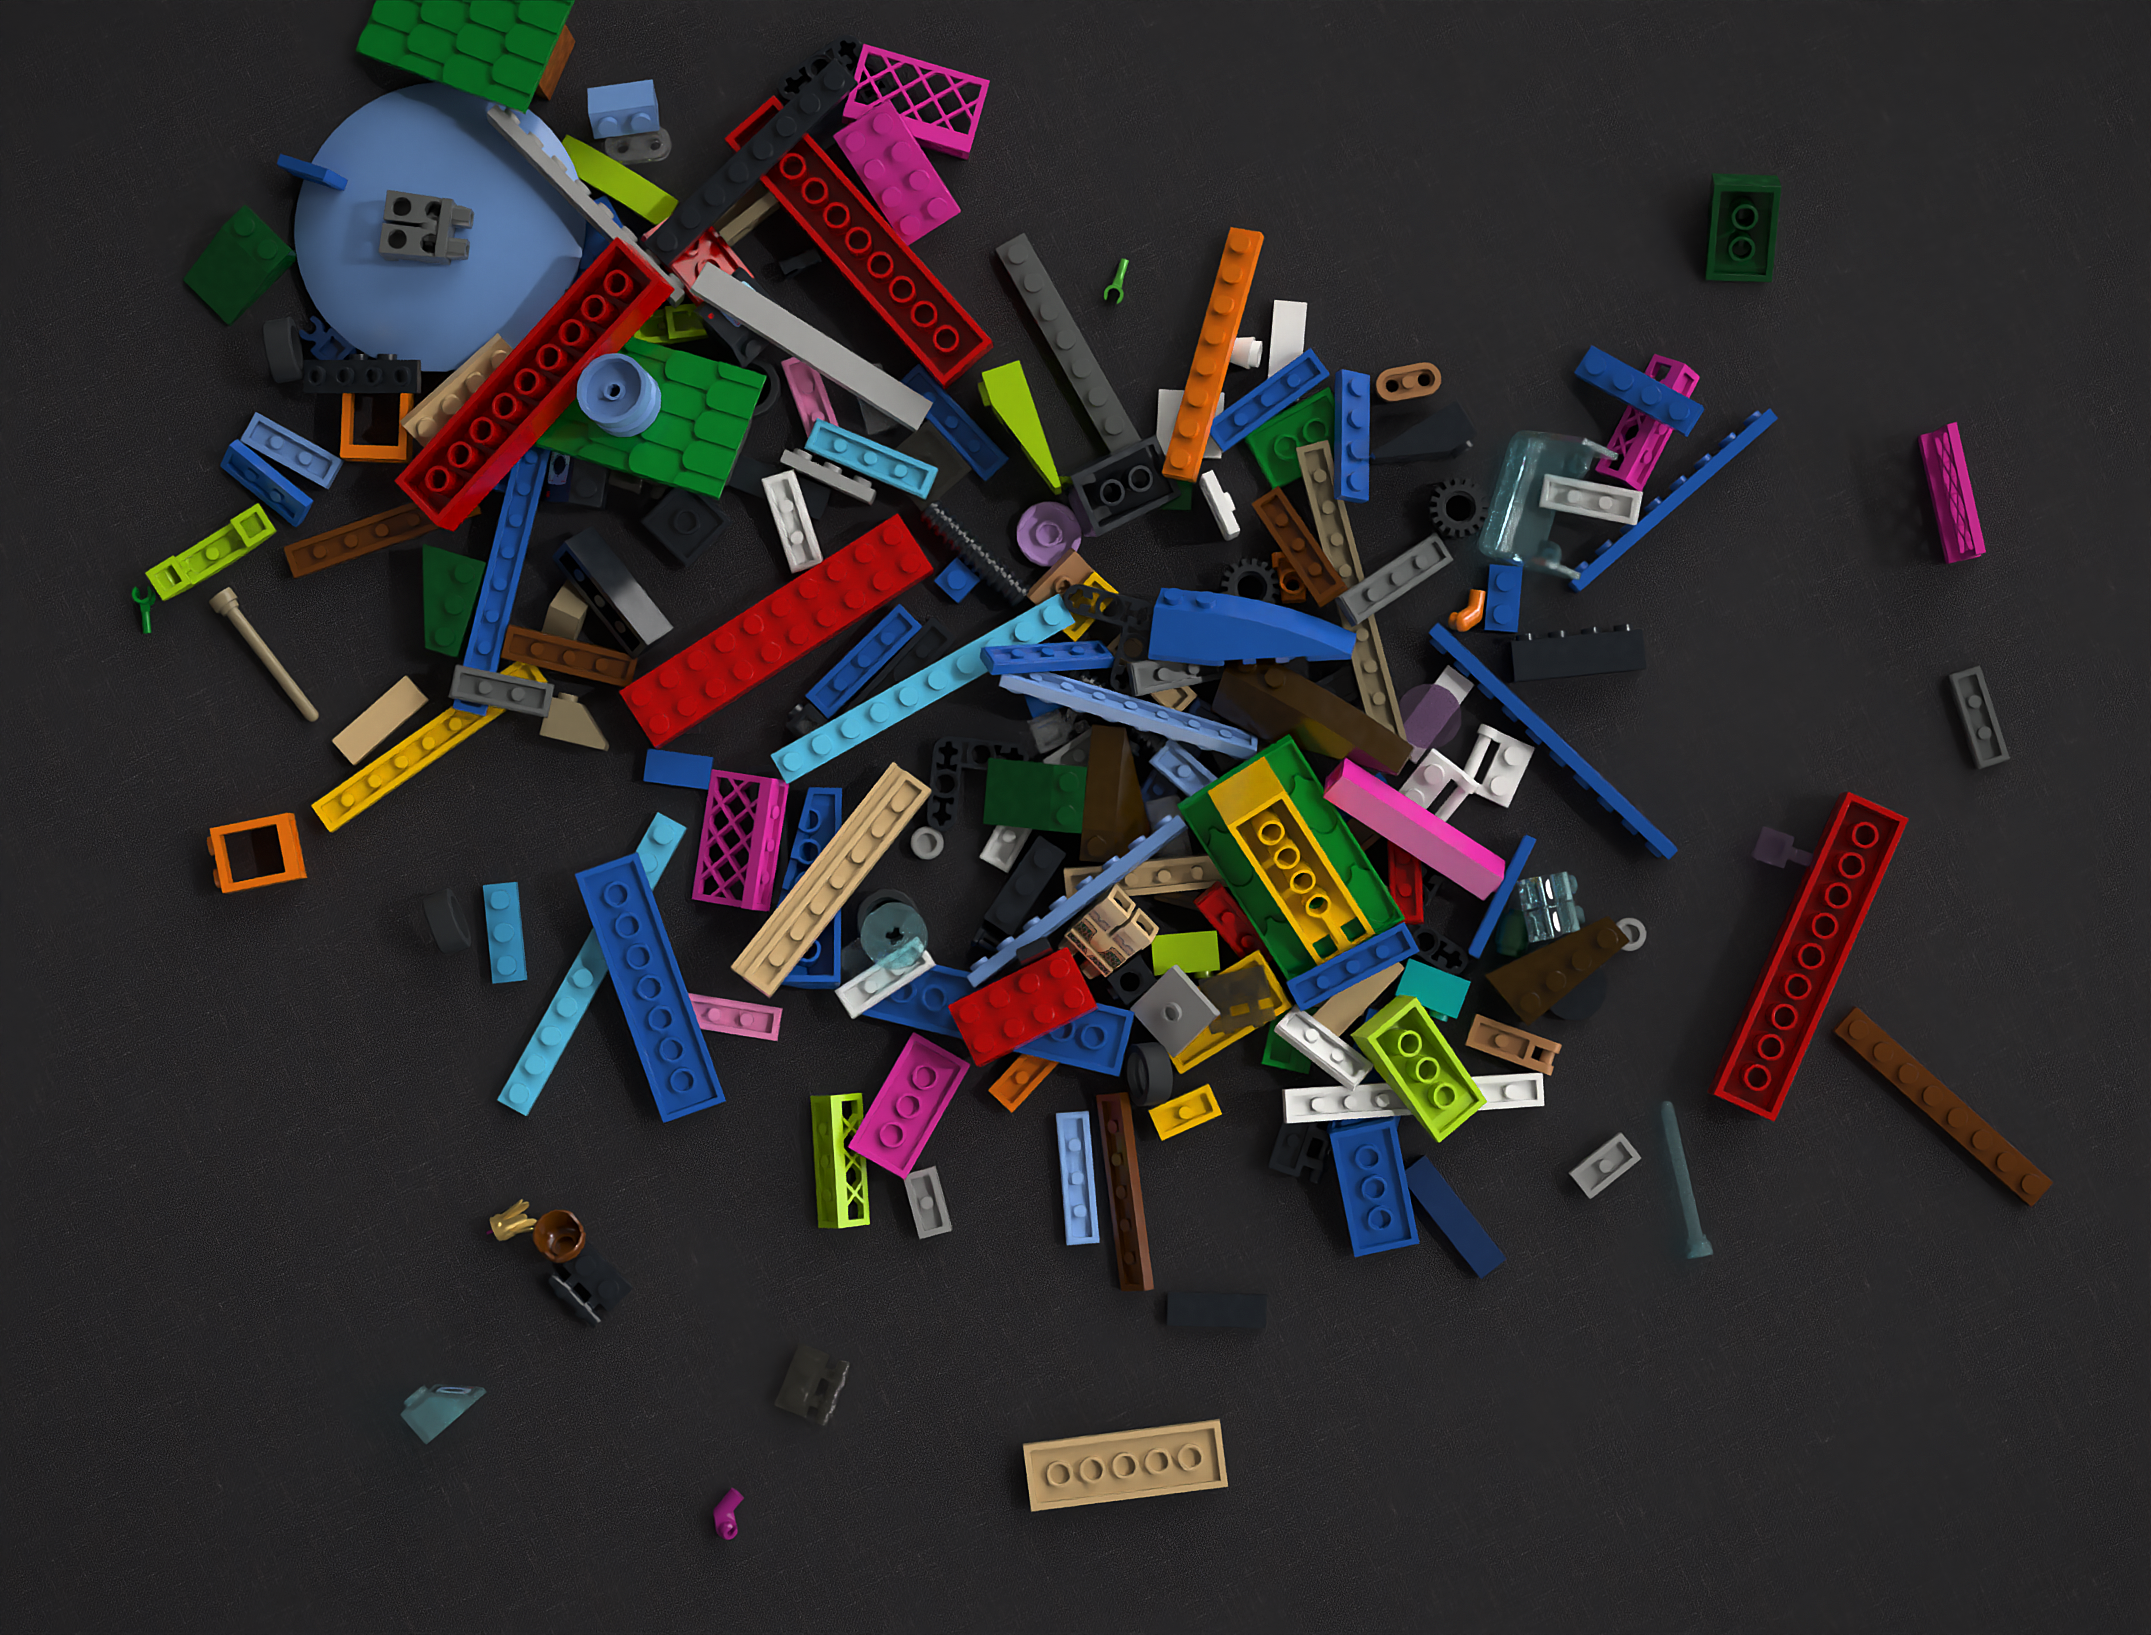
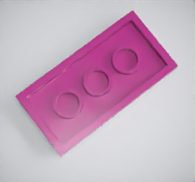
(897, 172)
(909, 1105)

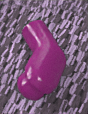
(724, 1514)

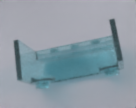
(1515, 523)

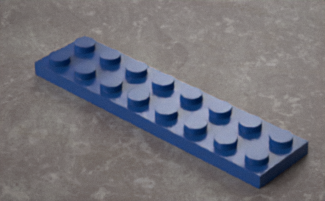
(650, 987)
(1090, 1042)

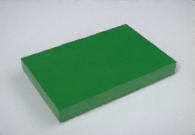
(1298, 426)

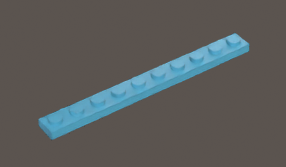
(917, 691)
(581, 984)

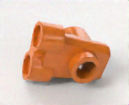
(1287, 574)

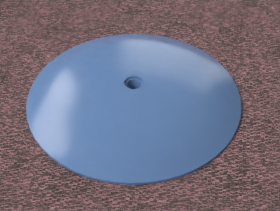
(440, 146)

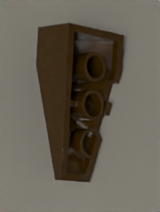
(1113, 798)

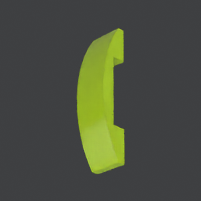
(619, 182)
(212, 553)

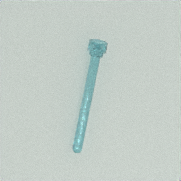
(1697, 1243)

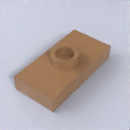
(1067, 571)

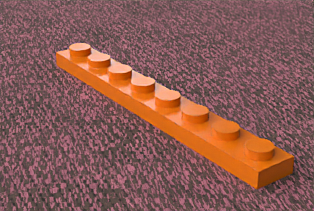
(1212, 355)

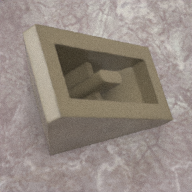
(566, 612)

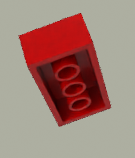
(1023, 1007)

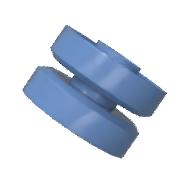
(618, 395)

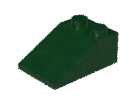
(1742, 227)
(239, 265)
(1035, 795)

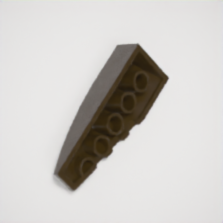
(1279, 702)

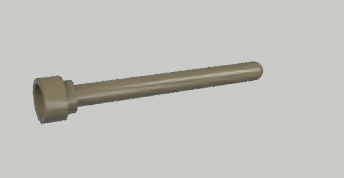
(226, 604)

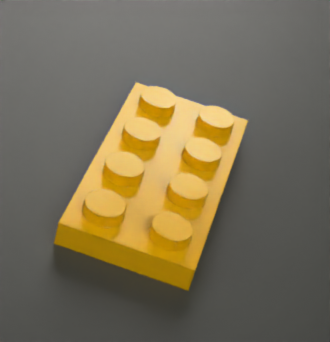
(1208, 1044)

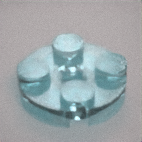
(884, 920)

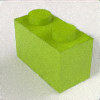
(1190, 951)

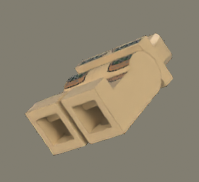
(1108, 933)

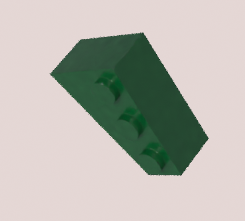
(450, 599)

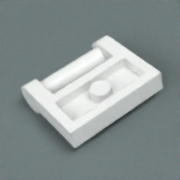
(1506, 766)
(1430, 780)

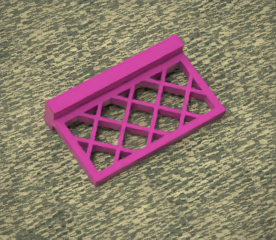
(926, 134)
(1951, 494)
(760, 843)

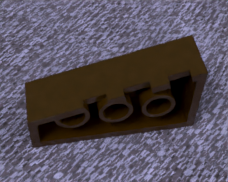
(1551, 972)

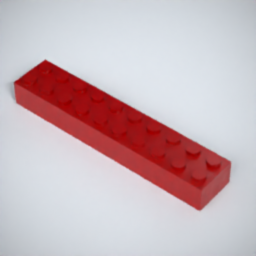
(869, 254)
(533, 385)
(777, 631)
(1807, 955)

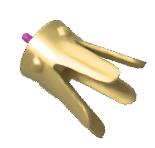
(510, 1222)

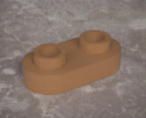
(1407, 382)

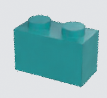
(1433, 988)

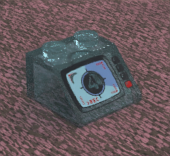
(435, 1409)

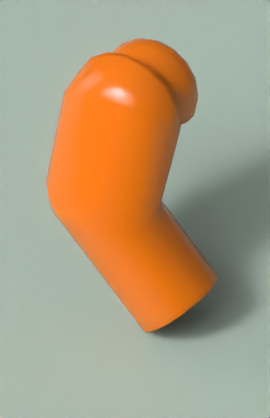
(1471, 615)

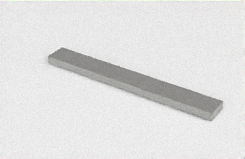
(810, 346)

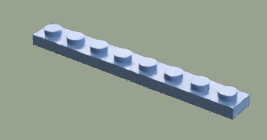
(1134, 712)
(1088, 891)

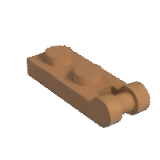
(1511, 1044)

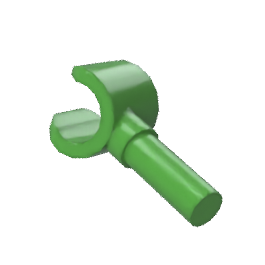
(1118, 280)

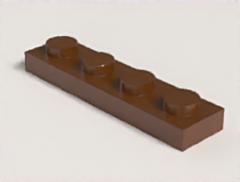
(1299, 546)
(568, 656)

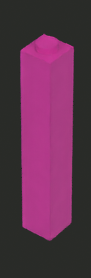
(1414, 829)

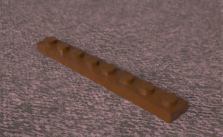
(1942, 1106)

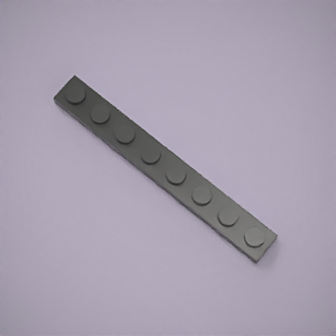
(1067, 343)

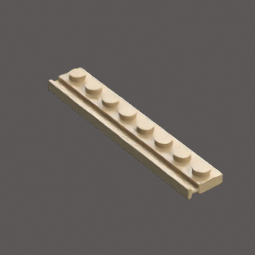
(831, 880)

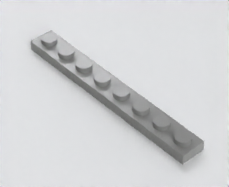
(574, 191)

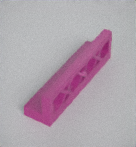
(1645, 449)

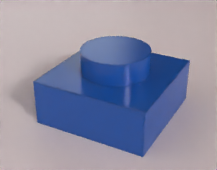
(957, 580)

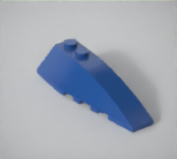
(1222, 627)
(817, 826)

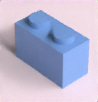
(623, 109)

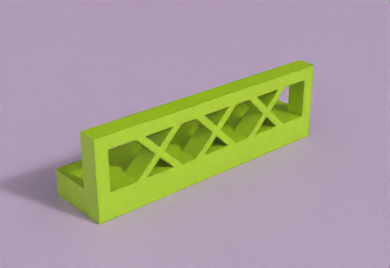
(834, 1161)

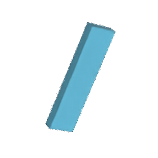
(871, 458)

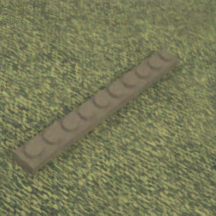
(1340, 549)

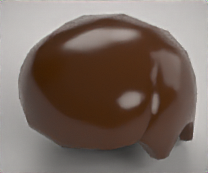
(559, 1236)

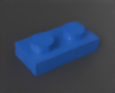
(1502, 598)

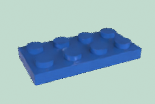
(1373, 1186)

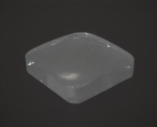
(855, 959)

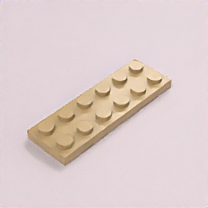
(1125, 1465)

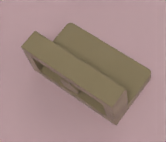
(746, 214)

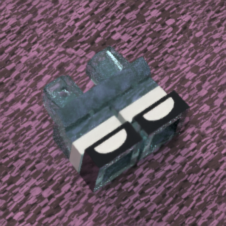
(1558, 911)

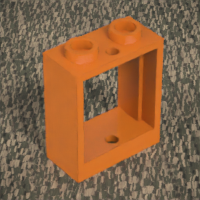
(373, 453)
(289, 845)

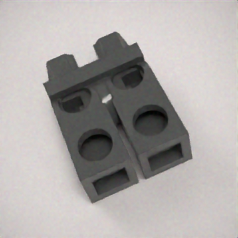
(423, 228)

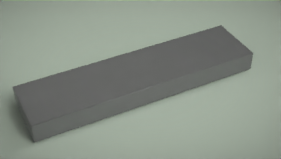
(1393, 579)

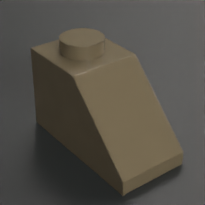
(572, 723)

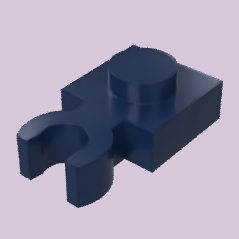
(329, 344)

